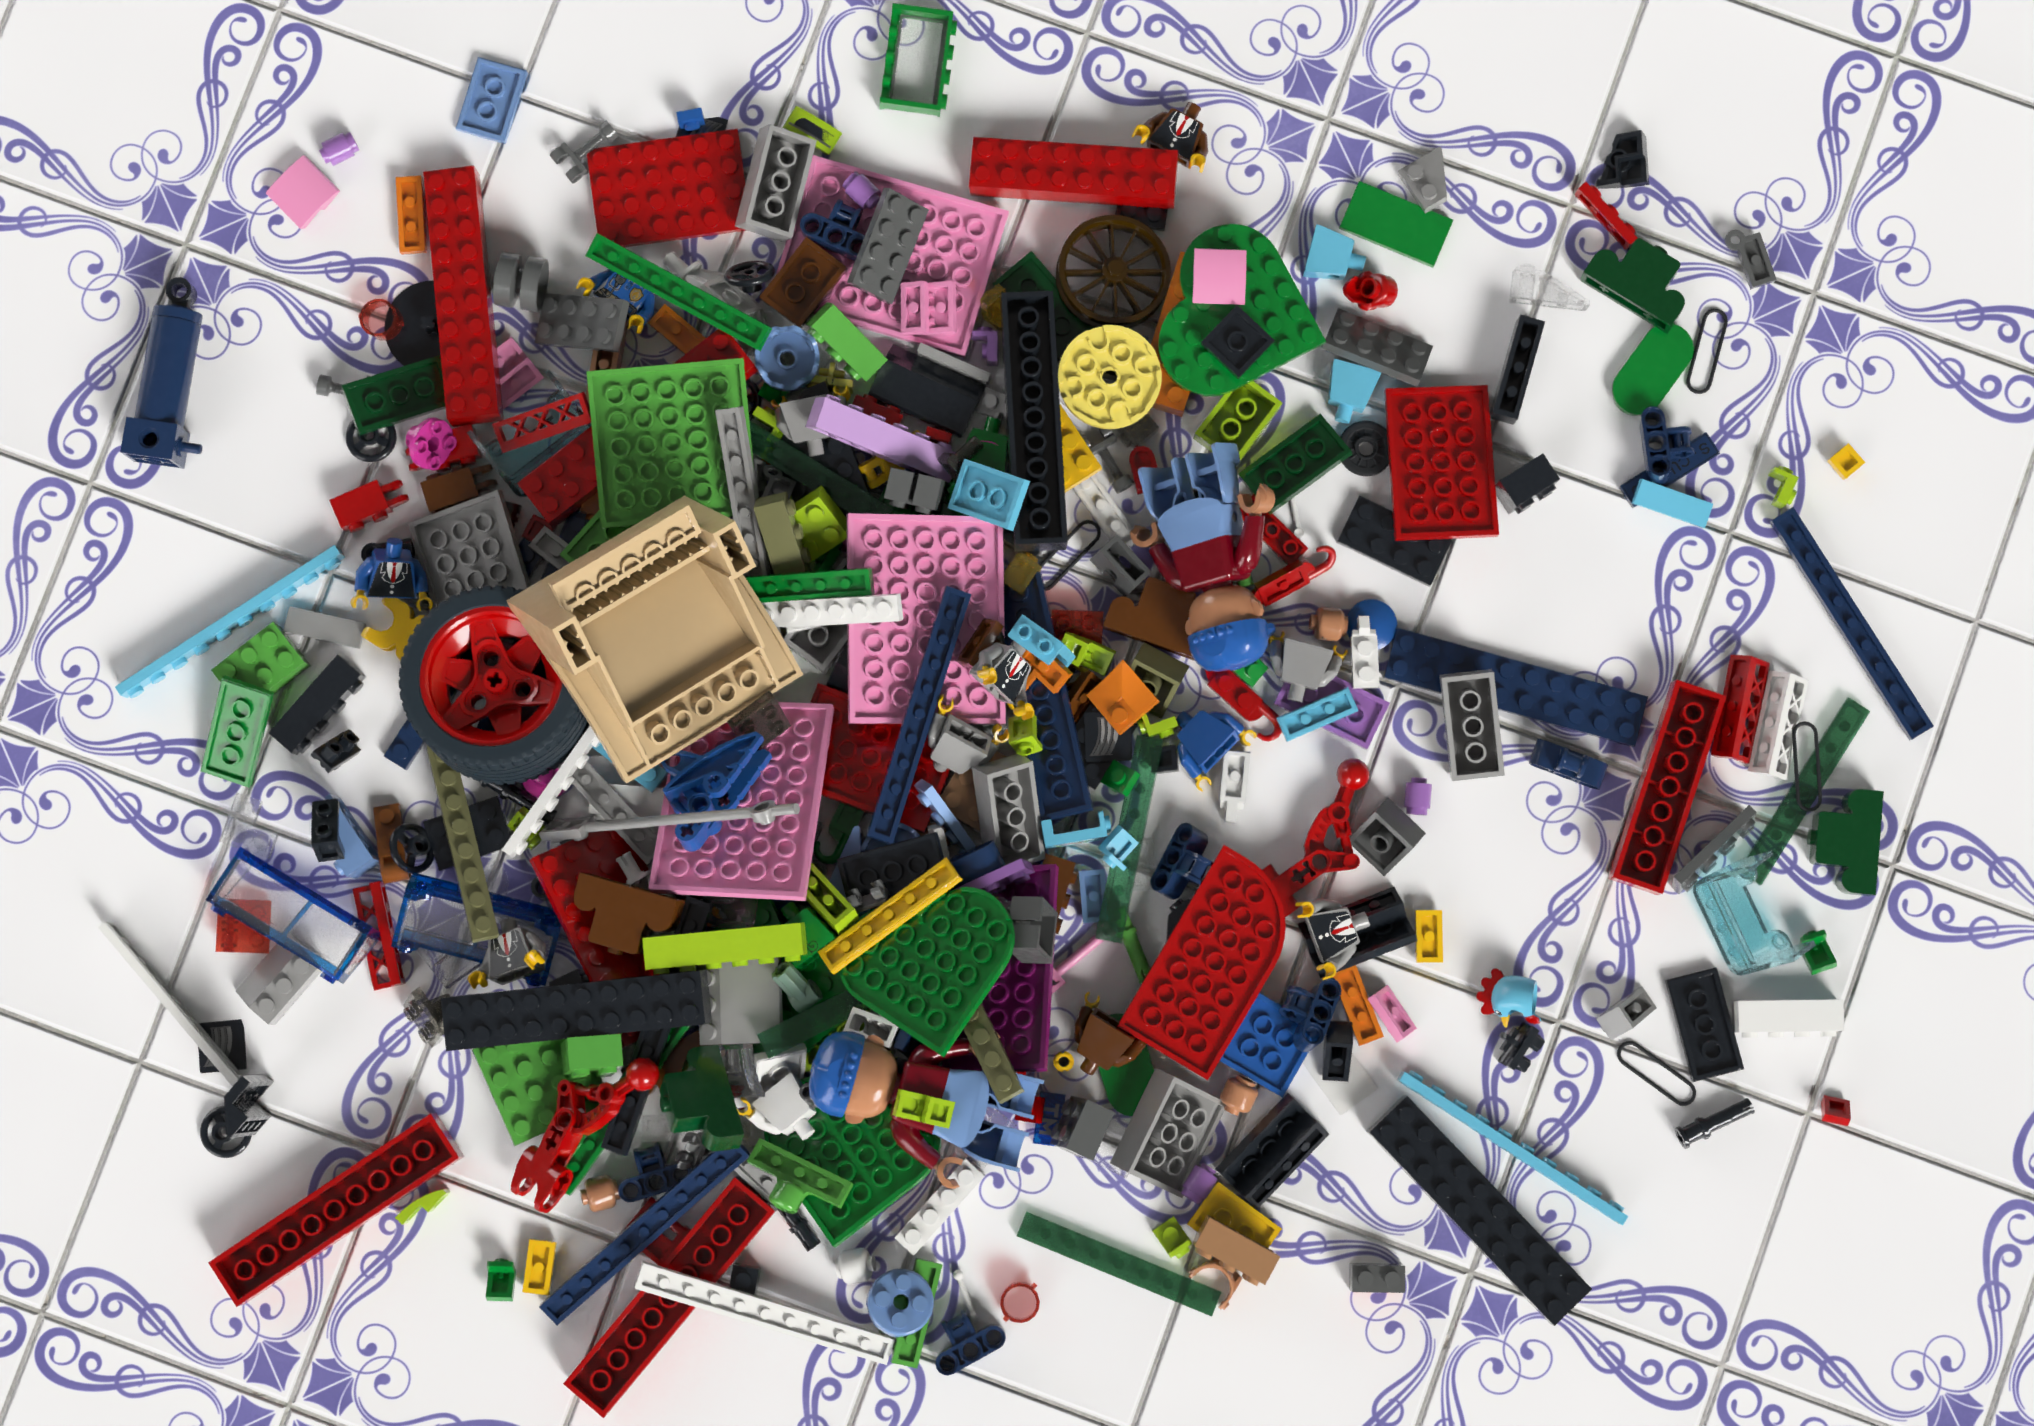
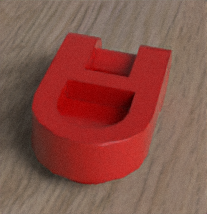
(1141, 457)

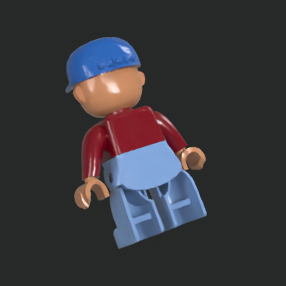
(1209, 552)
(863, 1078)

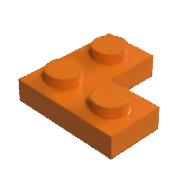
(1051, 675)

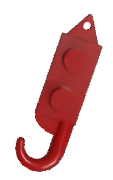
(1291, 578)
(1242, 700)

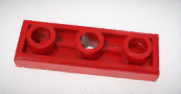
(1283, 542)

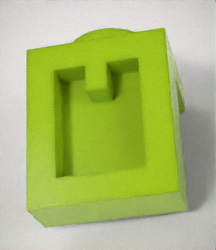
(1024, 735)
(1173, 1238)

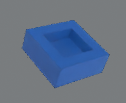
(690, 119)

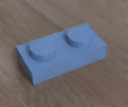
(1092, 893)

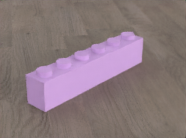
(877, 437)

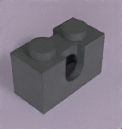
(1125, 578)

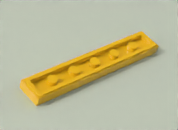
(889, 915)

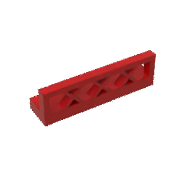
(542, 433)
(1737, 707)
(386, 929)

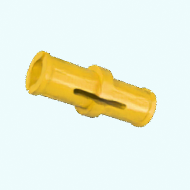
(1056, 1061)

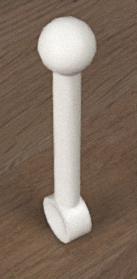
(1298, 532)
(958, 1275)

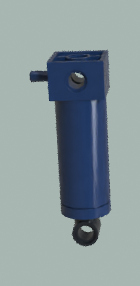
(157, 429)

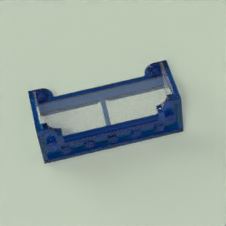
(292, 916)
(436, 921)

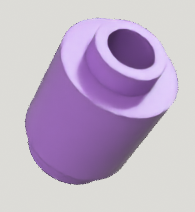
(338, 148)
(861, 190)
(1417, 796)
(1199, 1183)

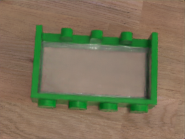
(917, 59)

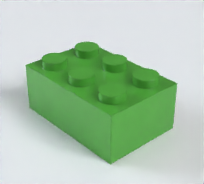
(845, 342)
(265, 660)
(591, 1055)

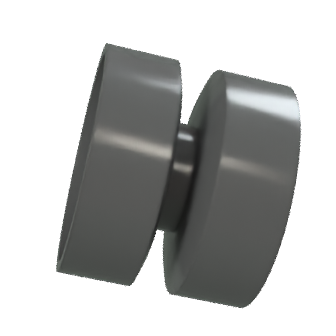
(513, 281)

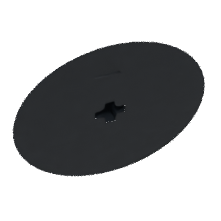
(419, 316)

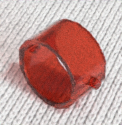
(365, 314)
(1015, 1319)

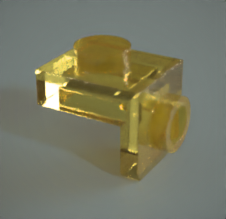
(991, 306)
(1021, 571)

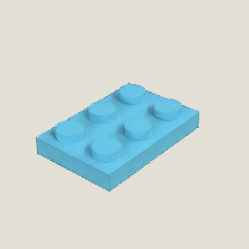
(988, 494)

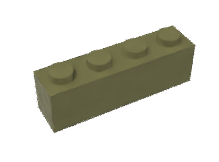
(782, 534)

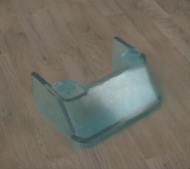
(521, 461)
(1737, 923)

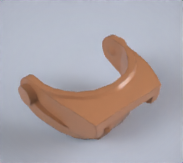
(1234, 1278)

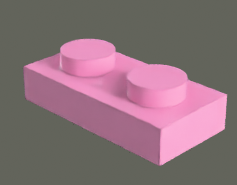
(1392, 1013)

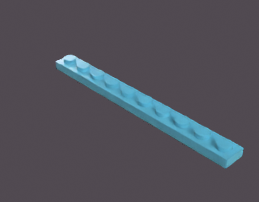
(222, 628)
(1522, 1152)

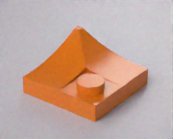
(1122, 697)

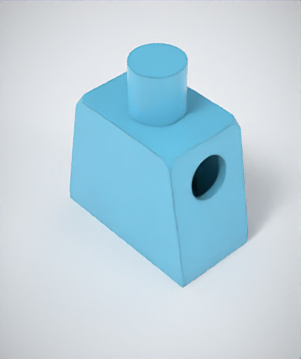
(1331, 255)
(1350, 388)

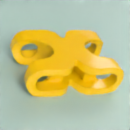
(398, 634)

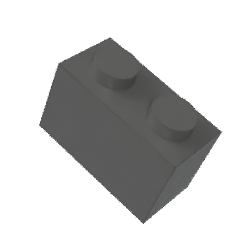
(1376, 1278)

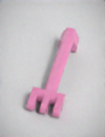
(1072, 960)

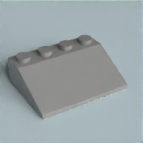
(741, 1002)
(1168, 1132)

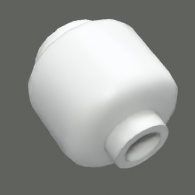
(855, 1265)

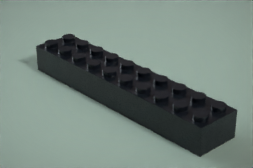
(1034, 418)
(576, 1010)
(1479, 1210)

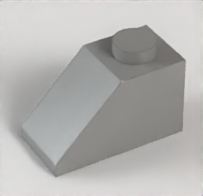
(1626, 1013)

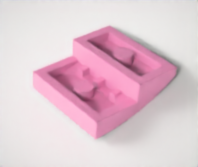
(302, 192)
(1219, 276)
(928, 308)
(515, 372)

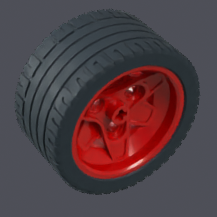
(434, 664)

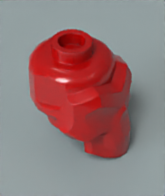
(1371, 290)

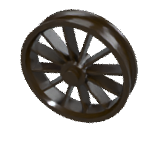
(1113, 271)

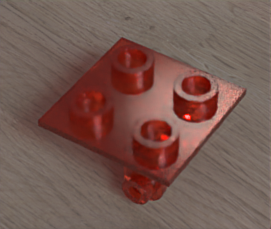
(1079, 622)
(238, 937)

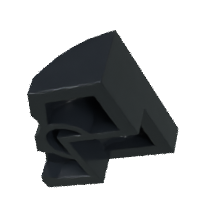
(1626, 163)

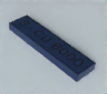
(1704, 451)

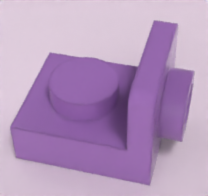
(989, 349)

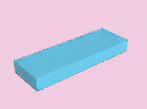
(1672, 503)
(1317, 714)

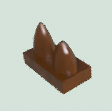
(985, 636)

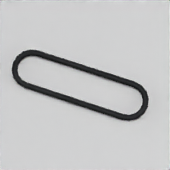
(1697, 347)
(1079, 557)
(1817, 766)
(1662, 1064)

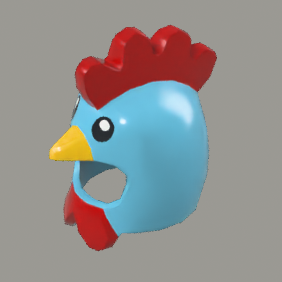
(1509, 995)

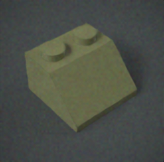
(1160, 674)

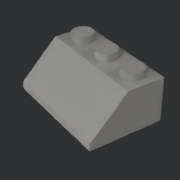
(276, 984)

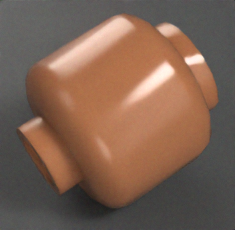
(1328, 624)
(1239, 1094)
(600, 1193)

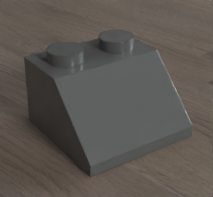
(1386, 836)

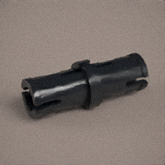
(800, 1227)

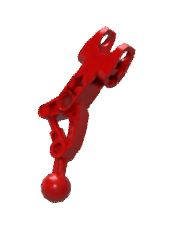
(1352, 776)
(548, 1162)

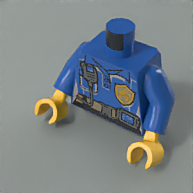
(612, 285)

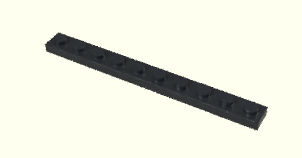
(651, 1045)

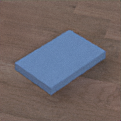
(491, 100)

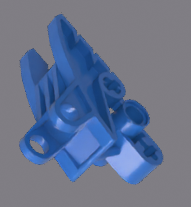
(705, 779)

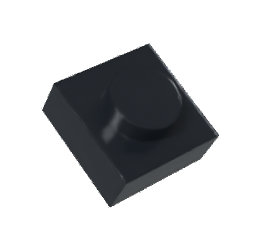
(1168, 760)

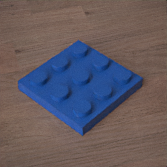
(1265, 1047)

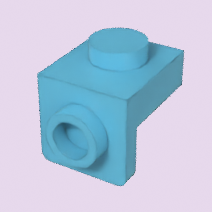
(1117, 847)

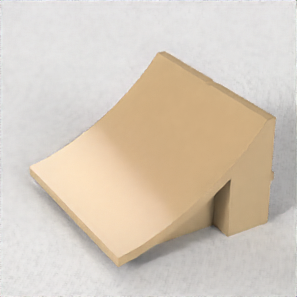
(658, 634)

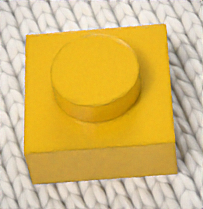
(1846, 461)

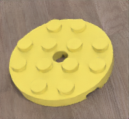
(1115, 403)

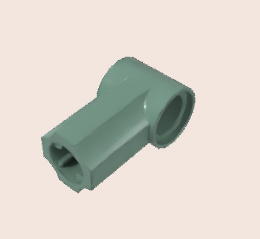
(800, 992)

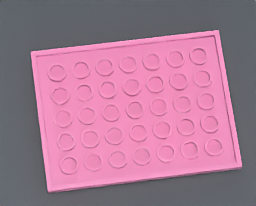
(953, 245)
(919, 560)
(745, 855)

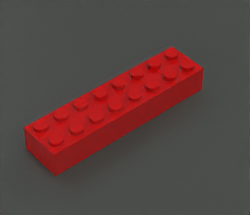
(1073, 172)
(1667, 787)

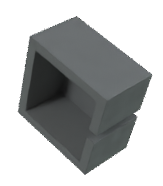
(919, 490)
(1034, 929)
(1081, 1127)

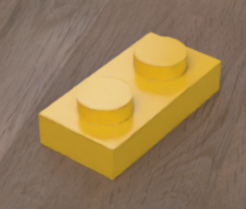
(1429, 936)
(539, 1267)

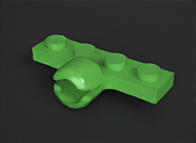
(797, 1178)
(909, 1347)

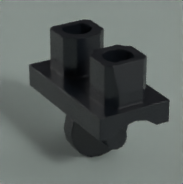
(337, 751)
(1516, 1045)

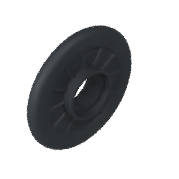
(1366, 432)

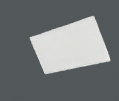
(1340, 1093)

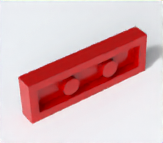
(1606, 215)

